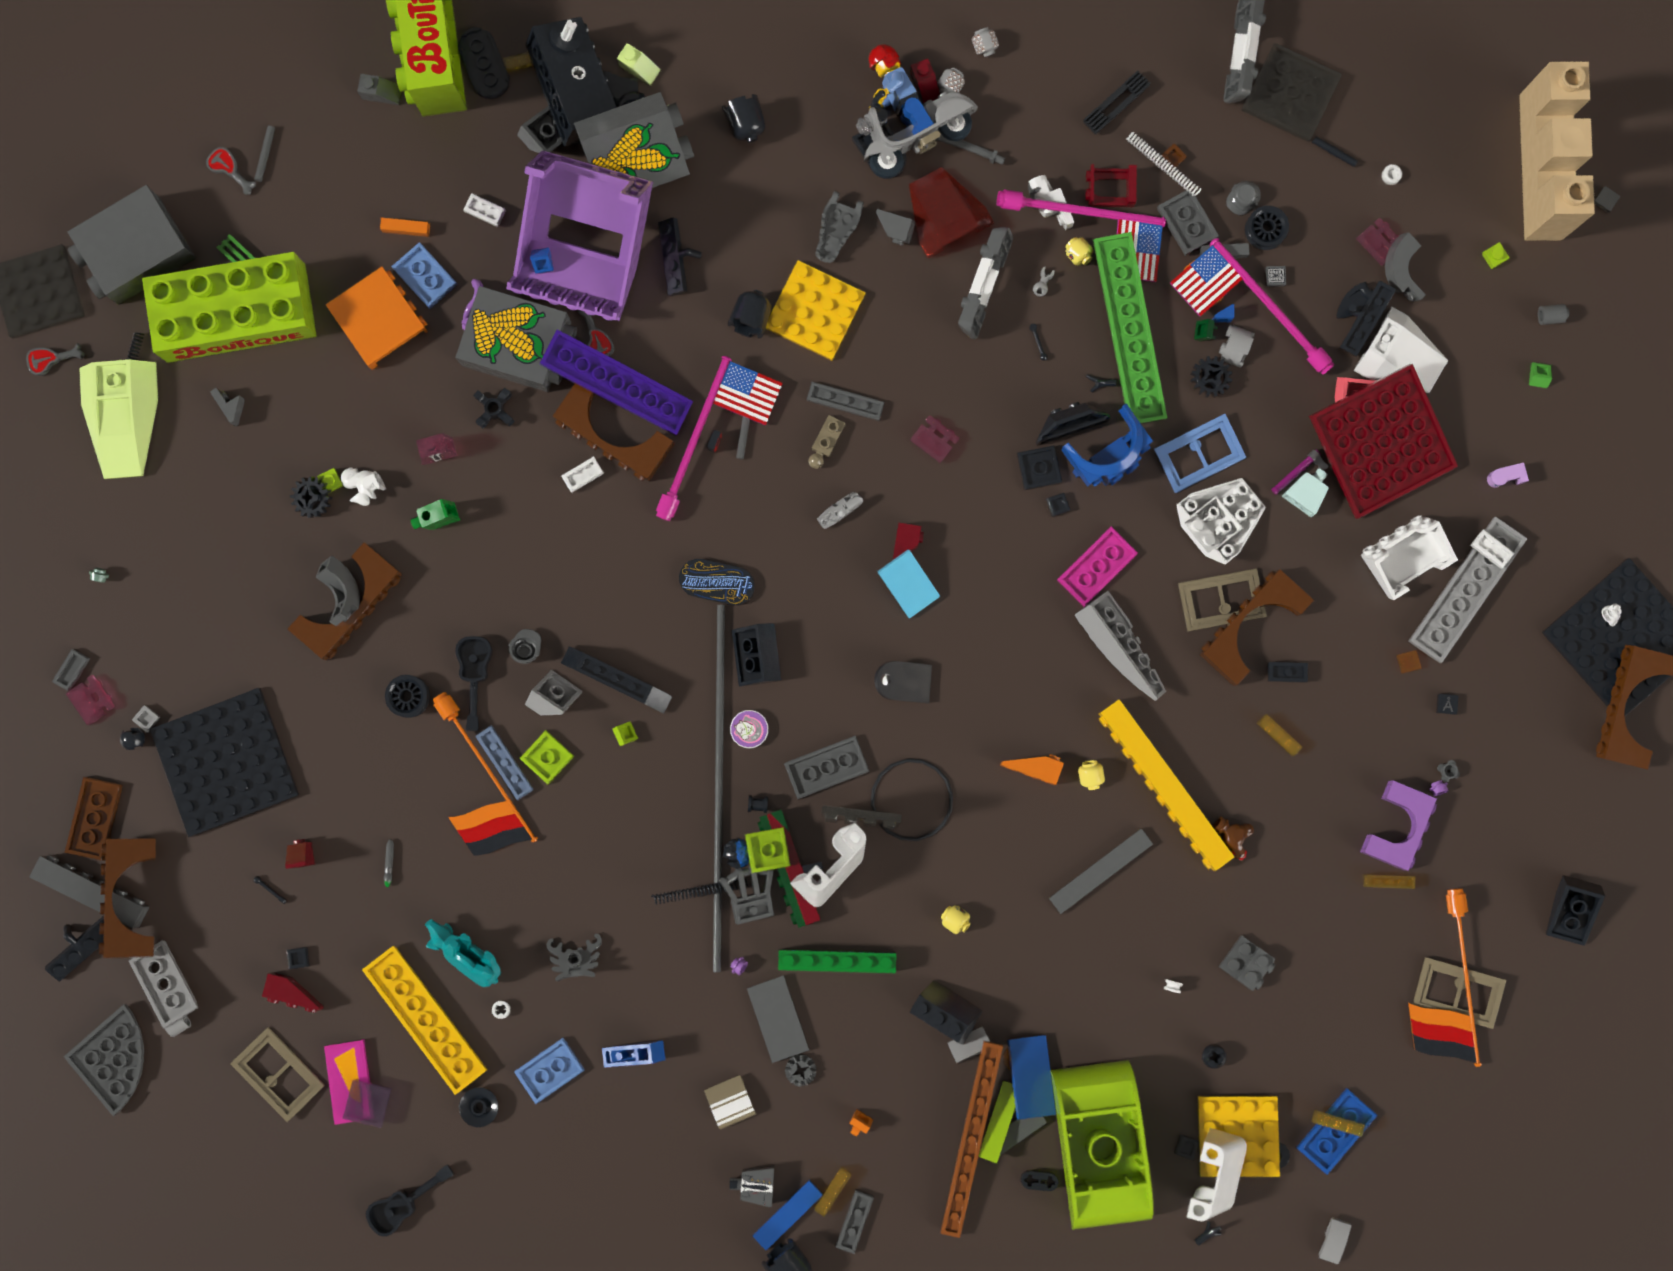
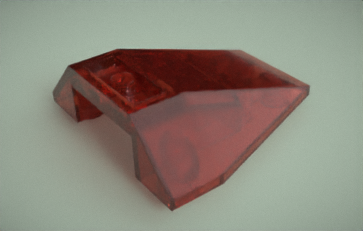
(944, 211)

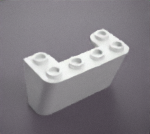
(1408, 554)
(850, 843)
(1231, 1154)

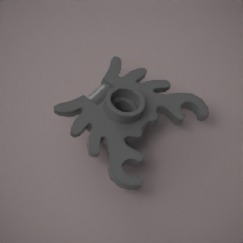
(574, 962)

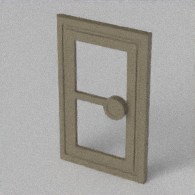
(1187, 603)
(1497, 984)
(264, 1088)

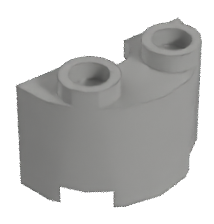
(1237, 345)

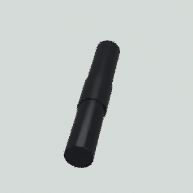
(1334, 151)

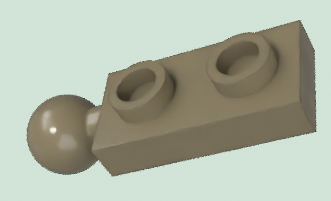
(826, 441)

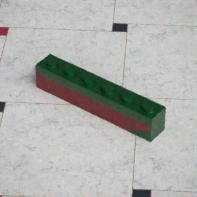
(803, 911)

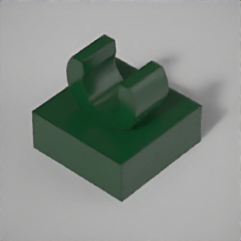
(1204, 330)

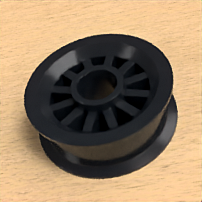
(1264, 211)
(391, 690)

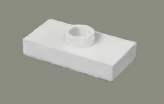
(484, 210)
(582, 474)
(1492, 549)

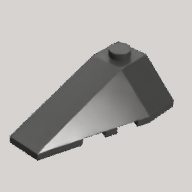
(540, 132)

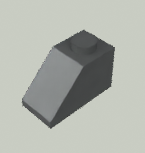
(378, 89)
(896, 227)

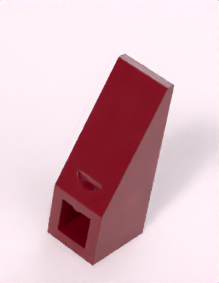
(288, 990)

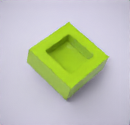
(1495, 255)
(331, 478)
(625, 733)

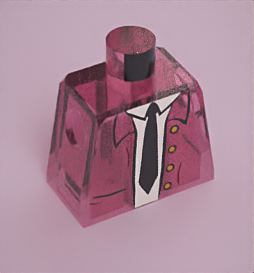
(435, 448)

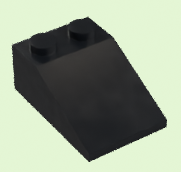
(1574, 910)

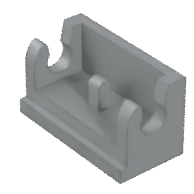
(971, 1046)

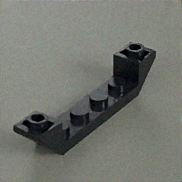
(616, 679)

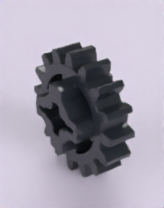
(1214, 383)
(319, 493)

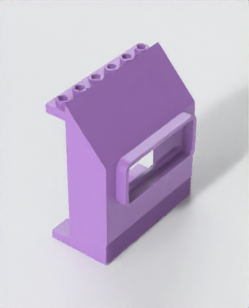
(591, 196)

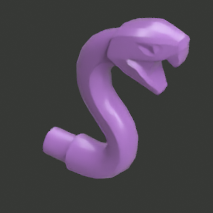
(475, 283)

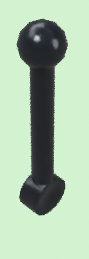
(1033, 327)
(257, 880)

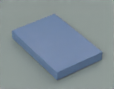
(424, 275)
(549, 1070)

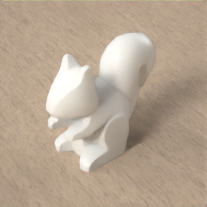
(366, 483)

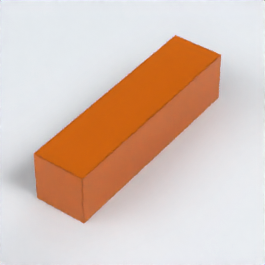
(405, 227)

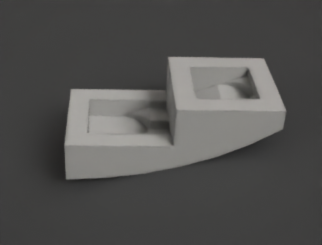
(1335, 1240)

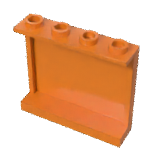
(376, 316)

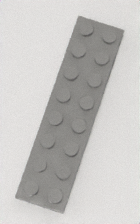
(1463, 595)

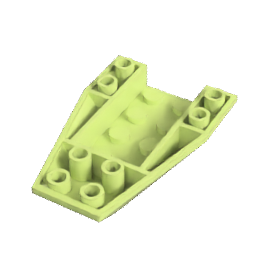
(120, 413)

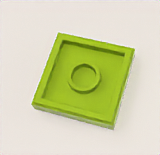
(547, 757)
(767, 850)

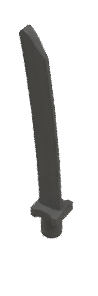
(992, 156)

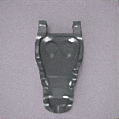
(836, 227)

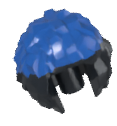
(737, 853)

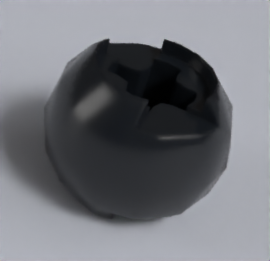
(132, 738)
(1207, 1053)

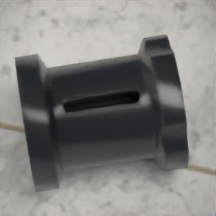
(757, 804)

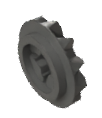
(809, 1073)

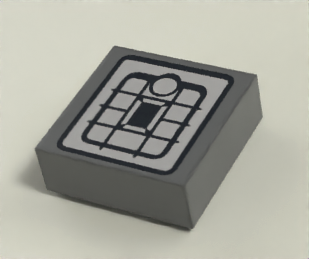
(1275, 275)

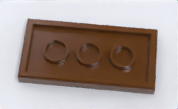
(93, 817)

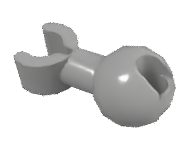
(1041, 286)

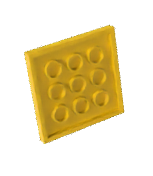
(815, 310)
(1250, 1118)

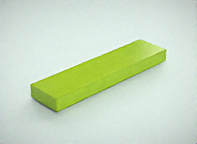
(998, 1124)

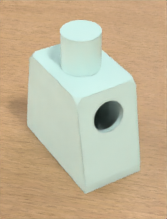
(1308, 492)

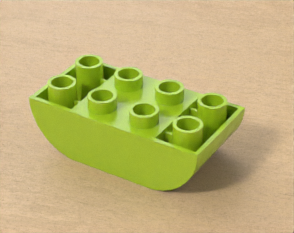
(1102, 1144)

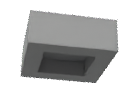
(146, 718)

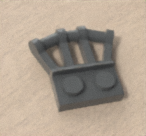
(751, 906)

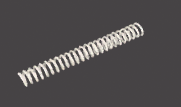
(1163, 164)

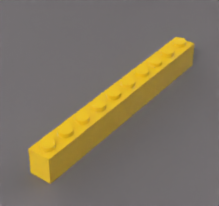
(1166, 785)

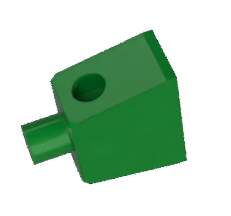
(436, 515)

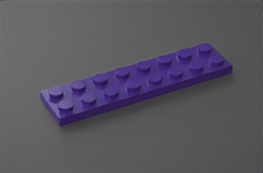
(616, 382)

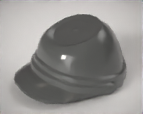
(1243, 197)
(525, 646)

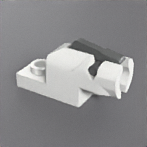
(1040, 189)

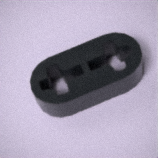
(1040, 1175)

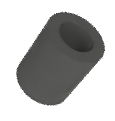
(1553, 314)

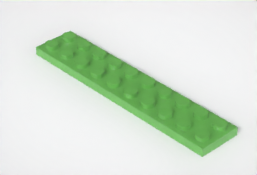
(1130, 327)

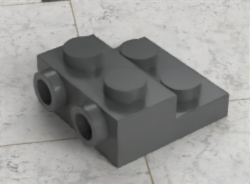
(1247, 963)

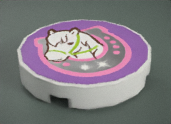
(749, 729)

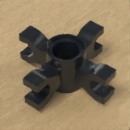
(503, 397)

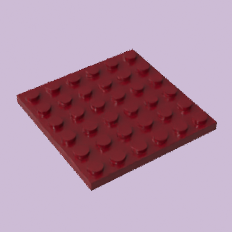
(1383, 441)

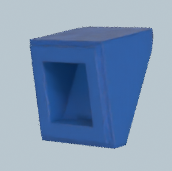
(541, 260)
(1225, 315)

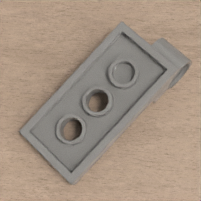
(173, 1002)

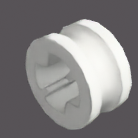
(1173, 986)
(501, 1015)

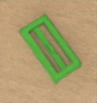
(226, 243)

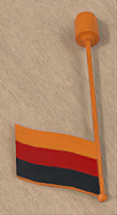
(492, 824)
(1446, 1031)

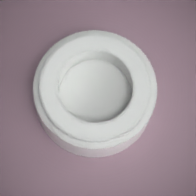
(1391, 174)

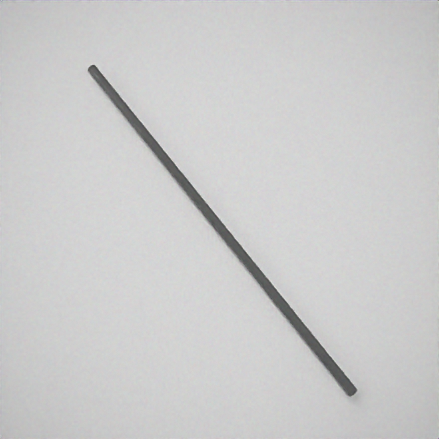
(719, 786)

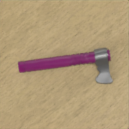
(1313, 457)

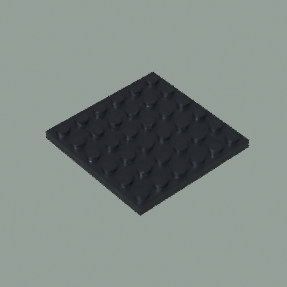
(1596, 647)
(224, 762)

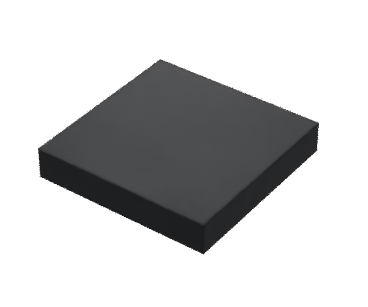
(1039, 467)

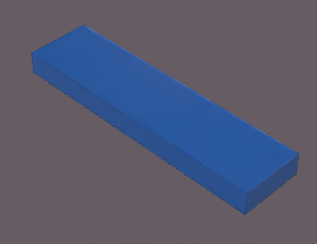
(787, 1215)

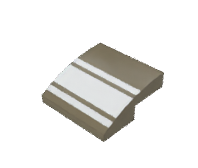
(730, 1102)

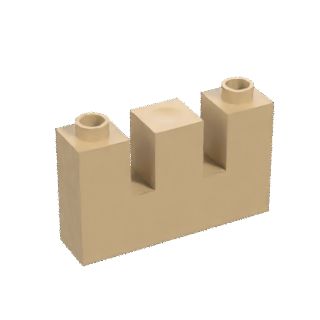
(1553, 151)

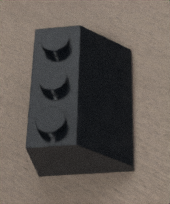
(756, 654)
(946, 1012)

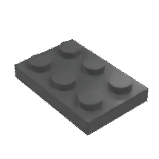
(1187, 222)

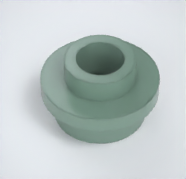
(98, 574)

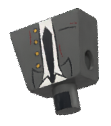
(755, 1185)

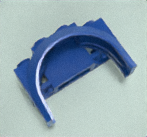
(1114, 459)

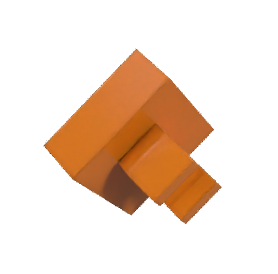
(860, 1123)

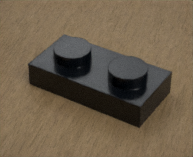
(1287, 672)

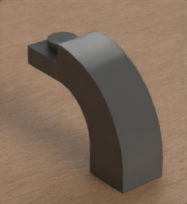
(1397, 267)
(343, 587)

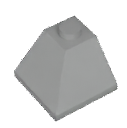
(552, 695)

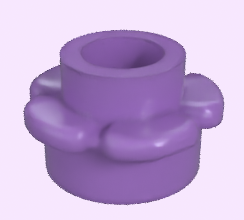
(1438, 788)
(739, 965)

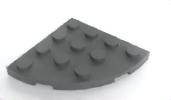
(111, 1059)

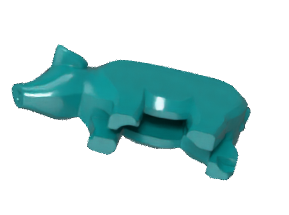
(463, 955)

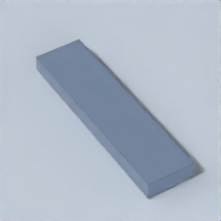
(504, 762)

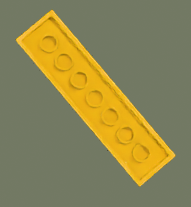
(424, 1019)

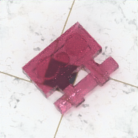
(1375, 243)
(931, 443)
(85, 702)

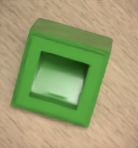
(1540, 375)

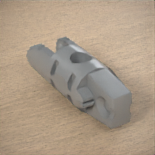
(840, 510)

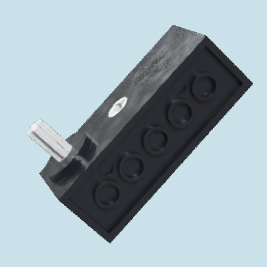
(569, 74)

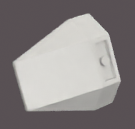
(1400, 344)
(1221, 518)

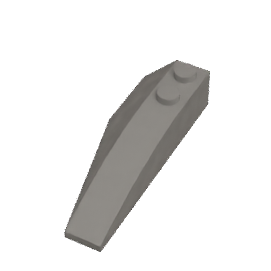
(1113, 636)

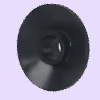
(470, 1112)

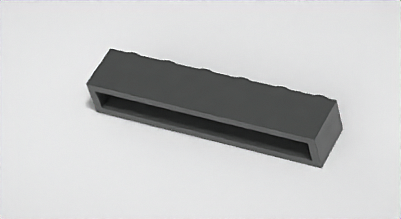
(87, 890)

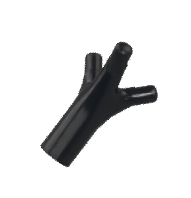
(1101, 382)
(1208, 1233)

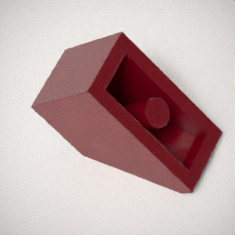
(924, 80)
(907, 538)
(299, 854)

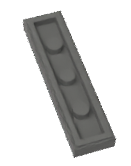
(845, 401)

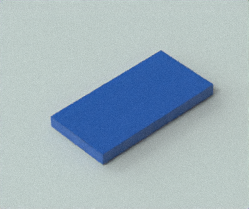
(1031, 1077)
(1327, 1145)

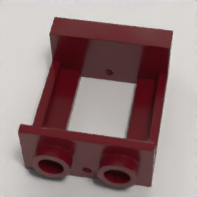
(1129, 175)

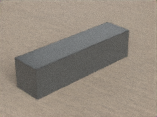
(1236, 250)

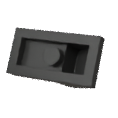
(231, 409)

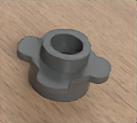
(1451, 765)

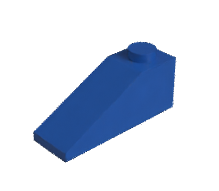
(633, 1054)

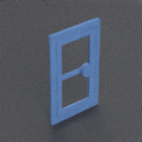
(1191, 438)

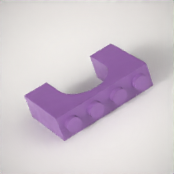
(1419, 808)

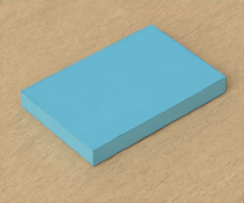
(908, 583)

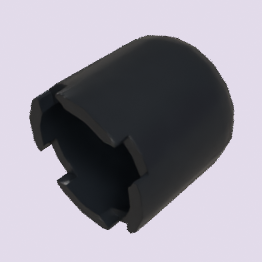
(745, 118)
(750, 314)
(786, 1258)

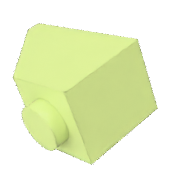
(637, 64)

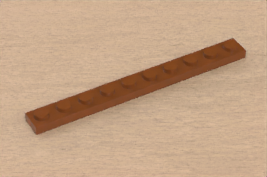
(971, 1139)

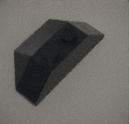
(1071, 420)

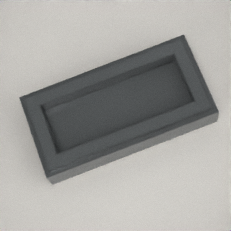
(71, 670)

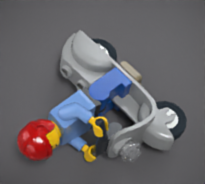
(924, 122)

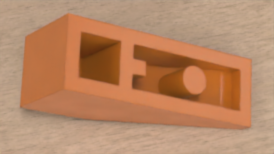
(1041, 768)

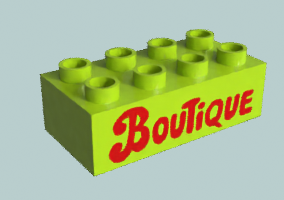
(428, 55)
(229, 307)

